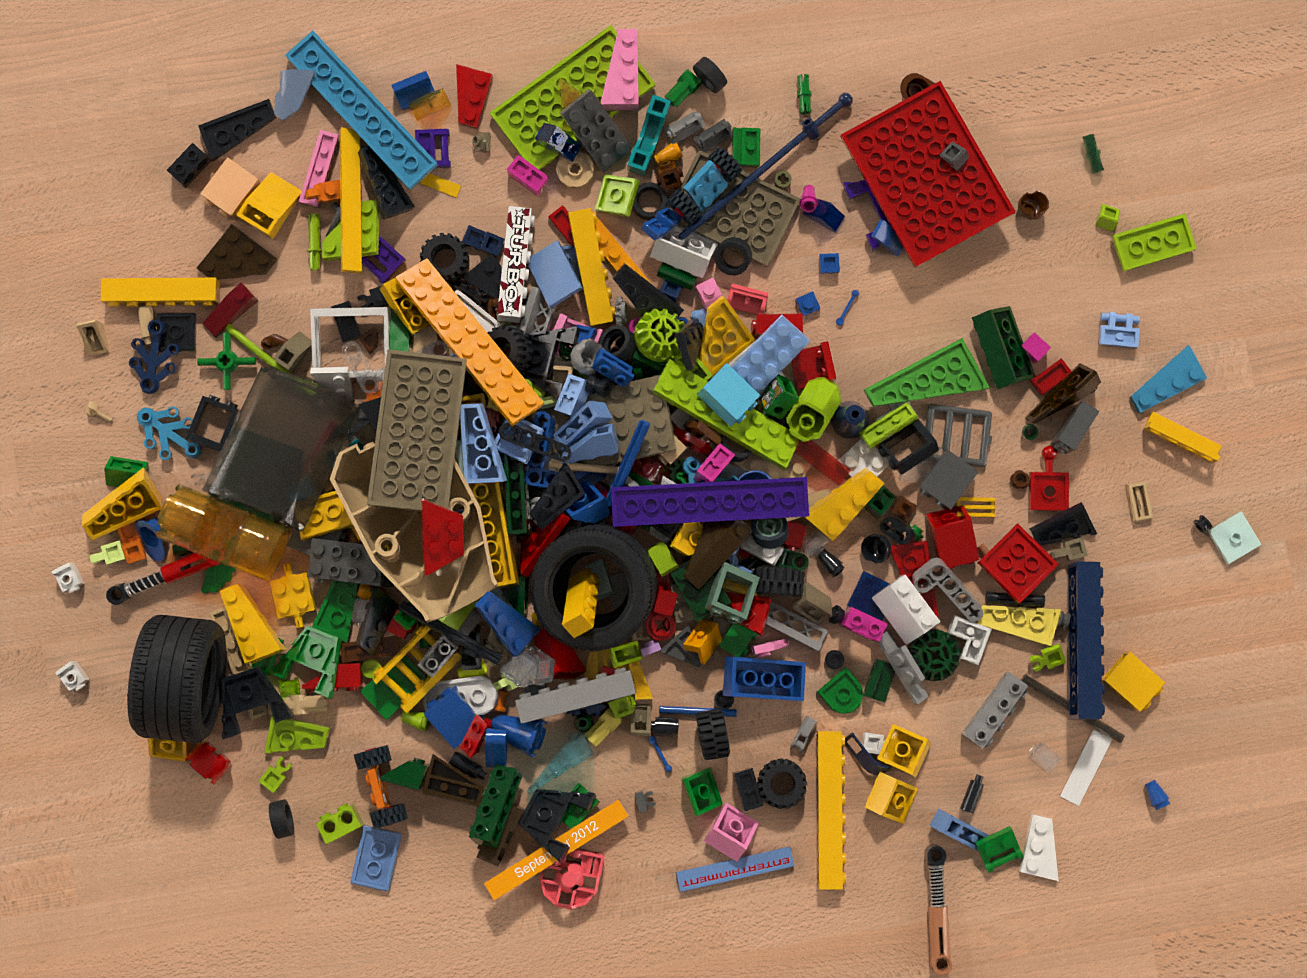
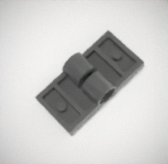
(595, 130)
(343, 562)

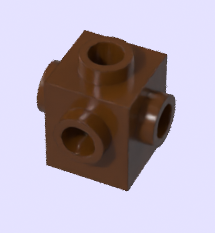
(670, 181)

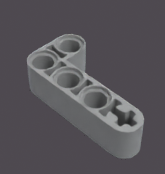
(952, 591)

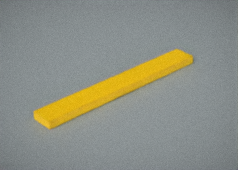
(350, 201)

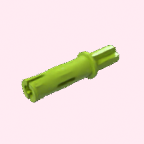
(314, 241)

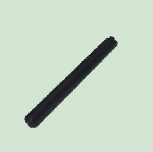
(452, 634)

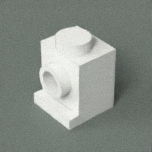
(75, 578)
(80, 676)

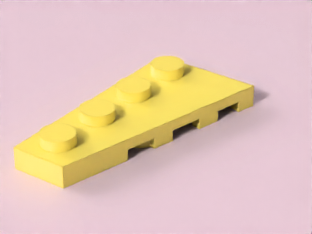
(1027, 623)

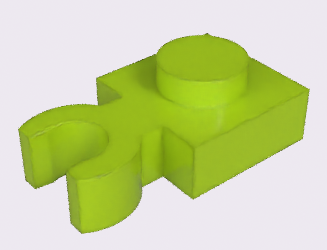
(1051, 656)
(274, 776)

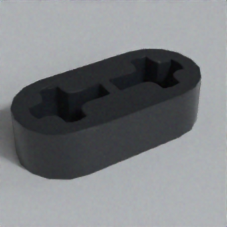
(896, 533)

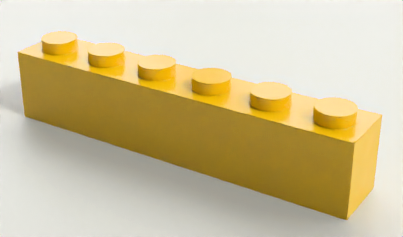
(590, 266)
(160, 291)

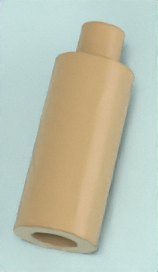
(145, 317)

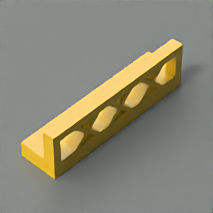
(1182, 437)

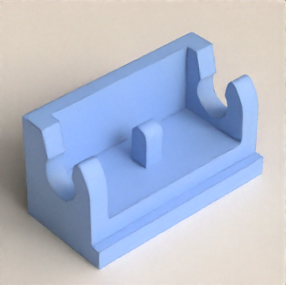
(572, 396)

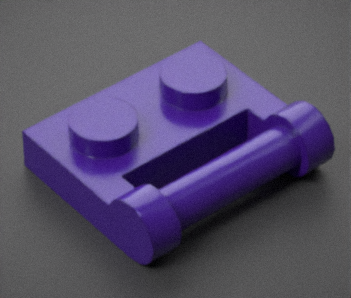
(426, 139)
(388, 257)

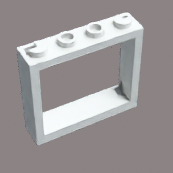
(315, 328)

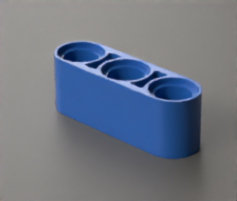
(495, 747)

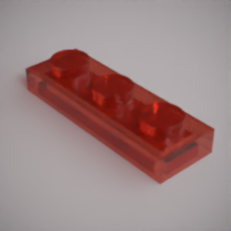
(822, 461)

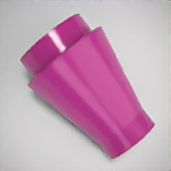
(808, 199)

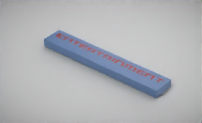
(732, 870)

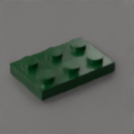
(696, 598)

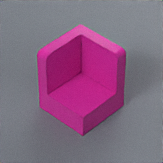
(1035, 347)

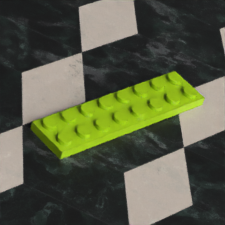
(754, 432)

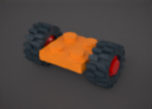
(389, 814)

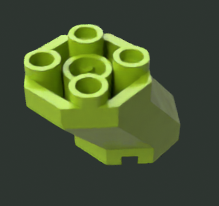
(814, 409)

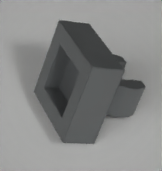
(642, 800)

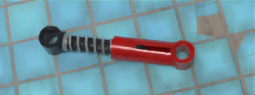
(169, 573)

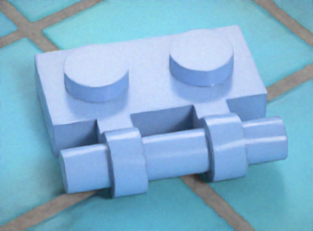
(1119, 336)

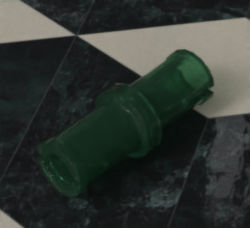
(1093, 153)

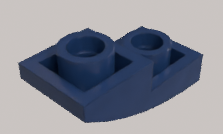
(595, 710)

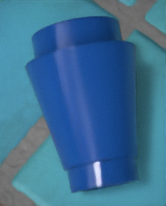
(1157, 795)

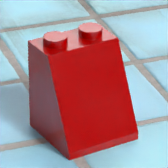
(953, 536)

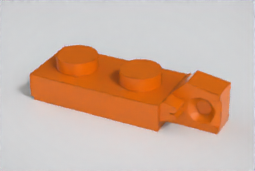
(324, 192)

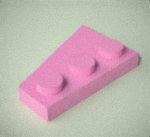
(765, 648)

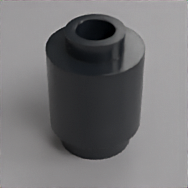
(665, 726)

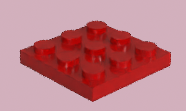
(1018, 563)

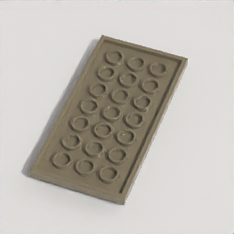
(627, 408)
(416, 430)

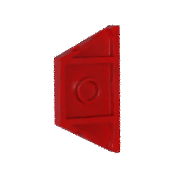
(440, 536)
(535, 544)

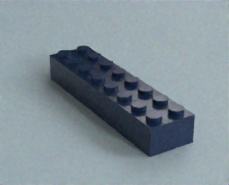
(1085, 641)

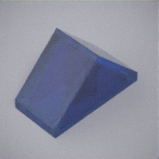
(826, 215)

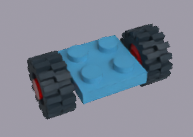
(705, 185)

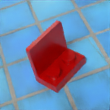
(813, 363)

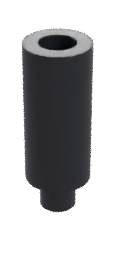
(467, 766)
(972, 794)

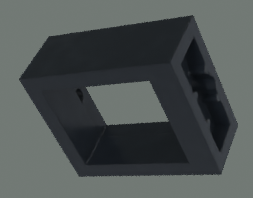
(192, 436)
(930, 447)

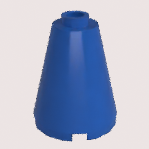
(524, 736)

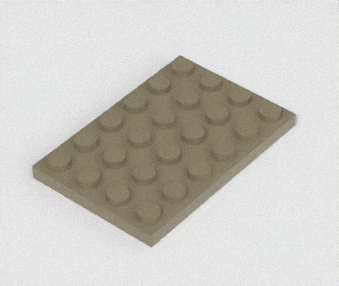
(755, 215)

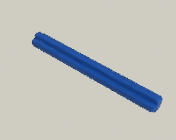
(629, 457)

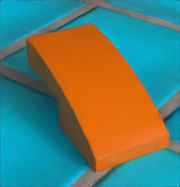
(131, 543)

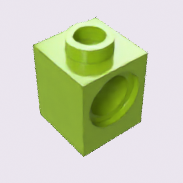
(622, 706)

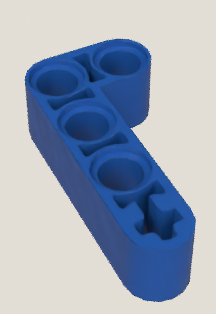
(541, 468)

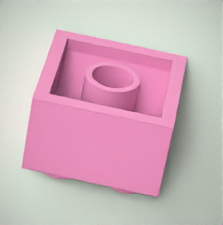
(731, 832)

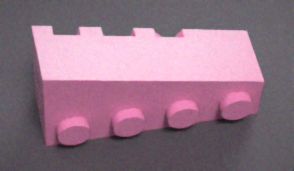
(622, 77)

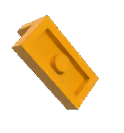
(704, 640)

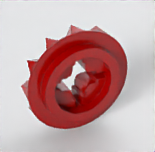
(660, 634)

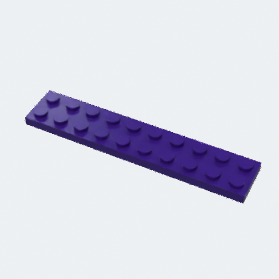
(710, 501)

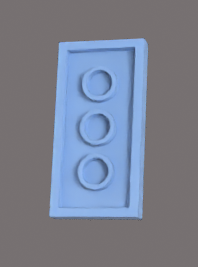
(770, 353)

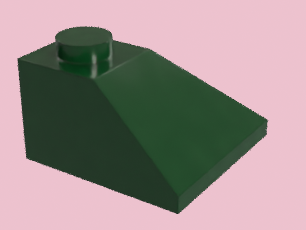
(410, 774)

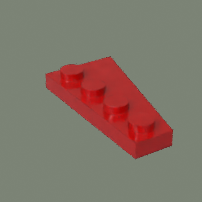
(908, 560)

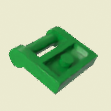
(996, 844)

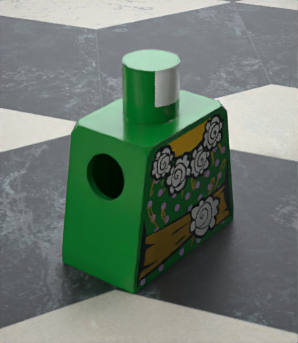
(778, 397)

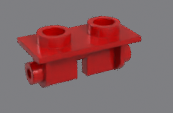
(473, 737)

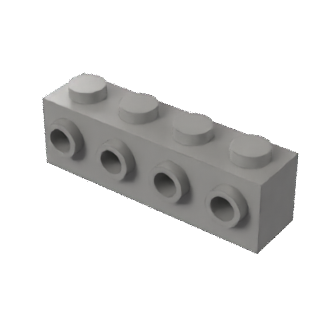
(994, 710)

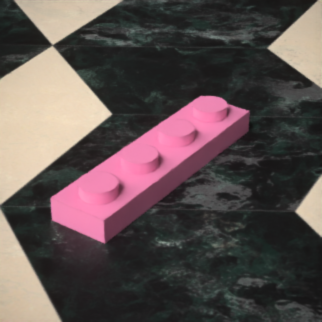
(319, 164)

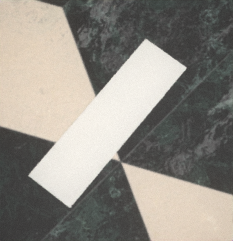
(1086, 767)

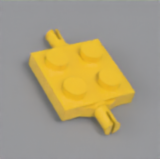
(293, 595)

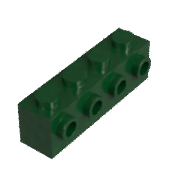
(495, 806)

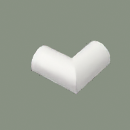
(975, 636)

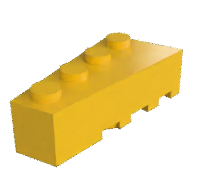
(843, 503)
(123, 506)

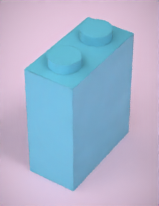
(729, 395)

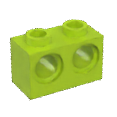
(341, 827)

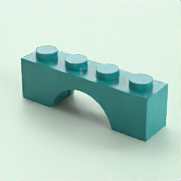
(649, 135)

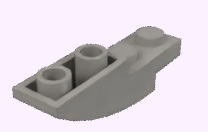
(445, 647)

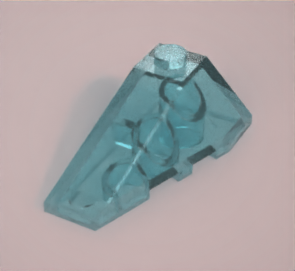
(570, 755)

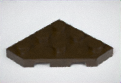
(236, 257)

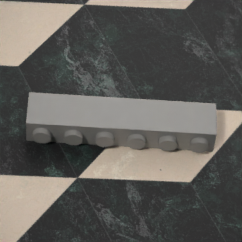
(575, 696)

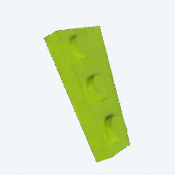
(295, 735)

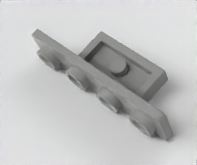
(905, 667)

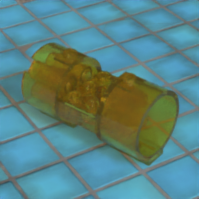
(223, 532)

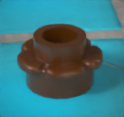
(1024, 479)

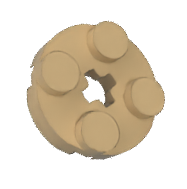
(574, 180)

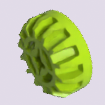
(654, 342)

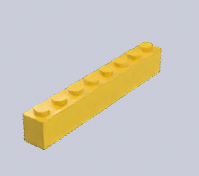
(829, 810)

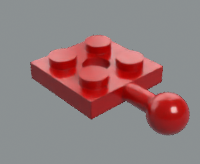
(1057, 480)

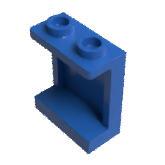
(450, 716)

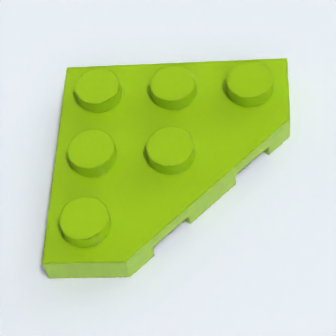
(369, 234)

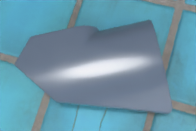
(292, 91)

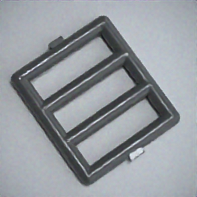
(969, 414)

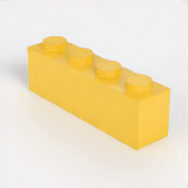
(581, 602)

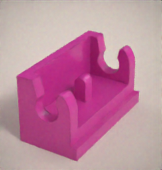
(527, 175)
(714, 464)

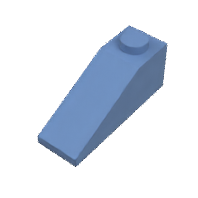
(588, 417)
(957, 829)

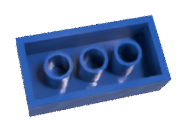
(764, 678)

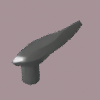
(337, 218)

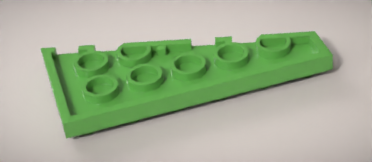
(937, 375)

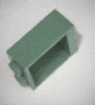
(736, 575)

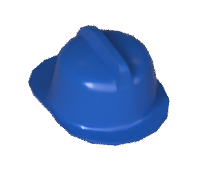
(147, 533)

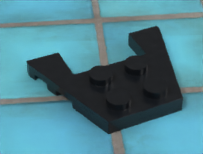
(543, 357)
(248, 691)
(547, 812)

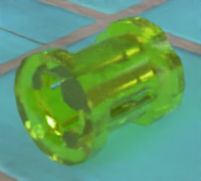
(289, 687)

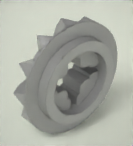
(620, 311)

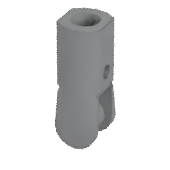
(805, 730)

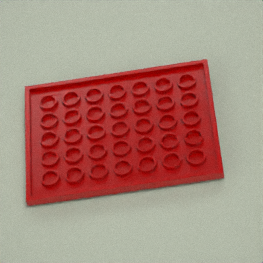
(918, 190)

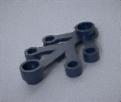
(152, 359)

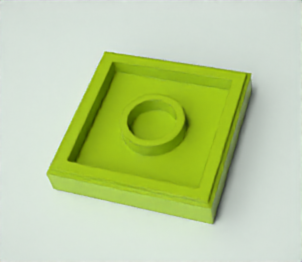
(617, 195)

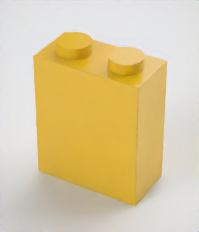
(1133, 681)

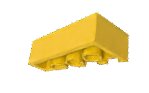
(250, 626)

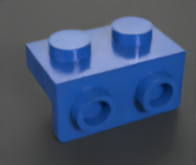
(613, 367)

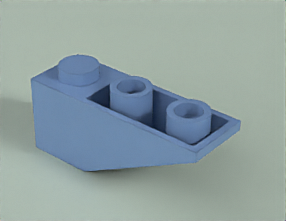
(595, 443)

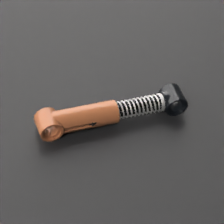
(938, 911)

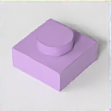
(650, 647)

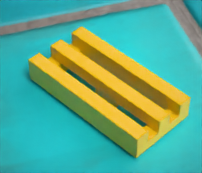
(977, 499)

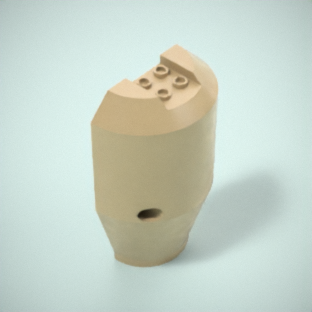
(446, 588)

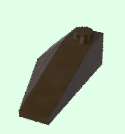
(1072, 388)
(713, 548)

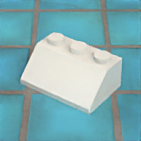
(690, 254)
(905, 609)

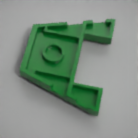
(316, 651)

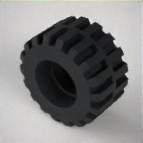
(447, 242)
(519, 344)
(780, 581)
(713, 734)
(790, 798)

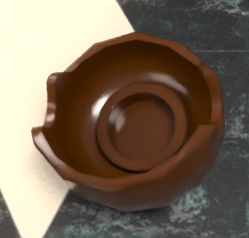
(1033, 205)

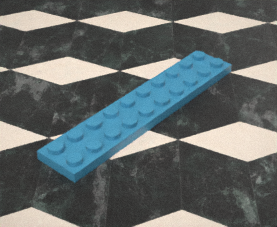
(362, 111)

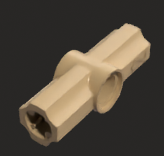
(305, 703)

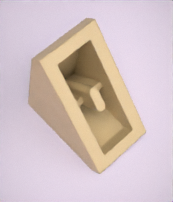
(93, 337)

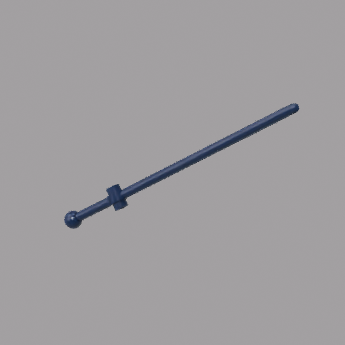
(810, 130)

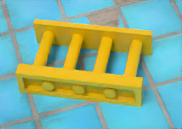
(422, 686)

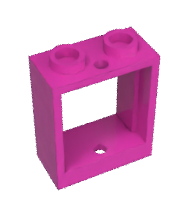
(863, 624)

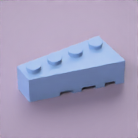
(479, 447)

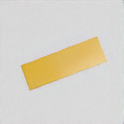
(441, 185)

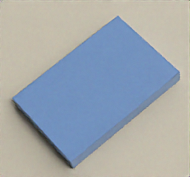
(554, 274)
(376, 858)

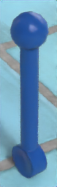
(840, 321)
(668, 768)

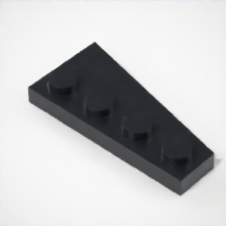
(232, 129)

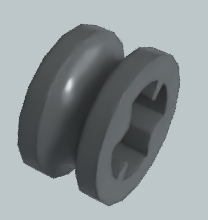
(1063, 620)

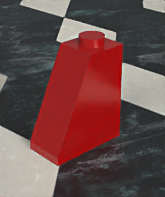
(567, 663)

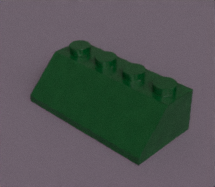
(1003, 347)

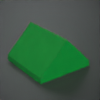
(702, 791)

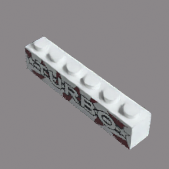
(514, 264)

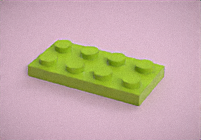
(1154, 242)

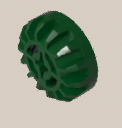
(919, 645)

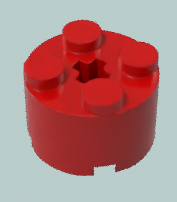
(208, 762)

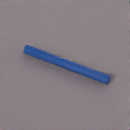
(693, 710)

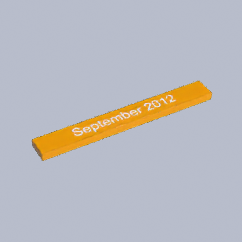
(542, 859)

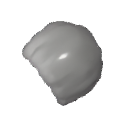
(583, 356)

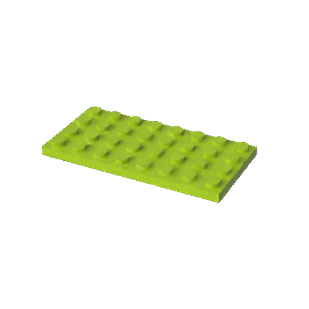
(542, 102)

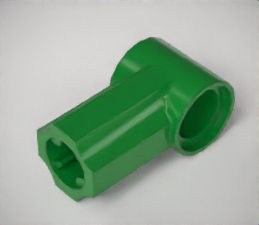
(685, 85)

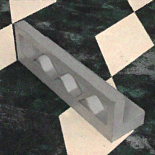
(533, 312)
(789, 631)

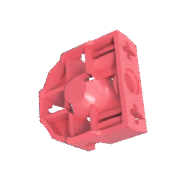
(575, 875)

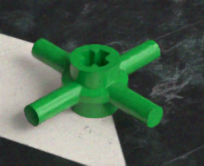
(230, 367)

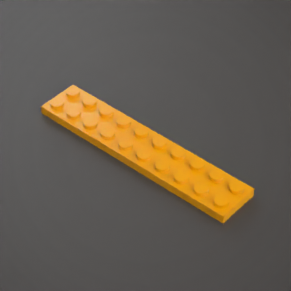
(470, 341)

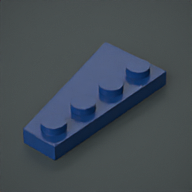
(508, 624)

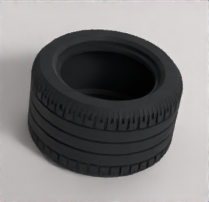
(551, 584)
(176, 678)

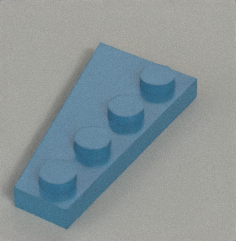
(1172, 379)

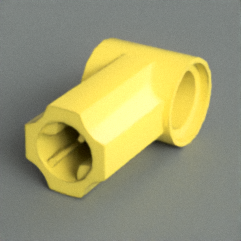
(605, 724)

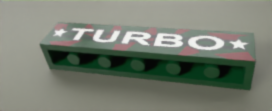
(517, 497)

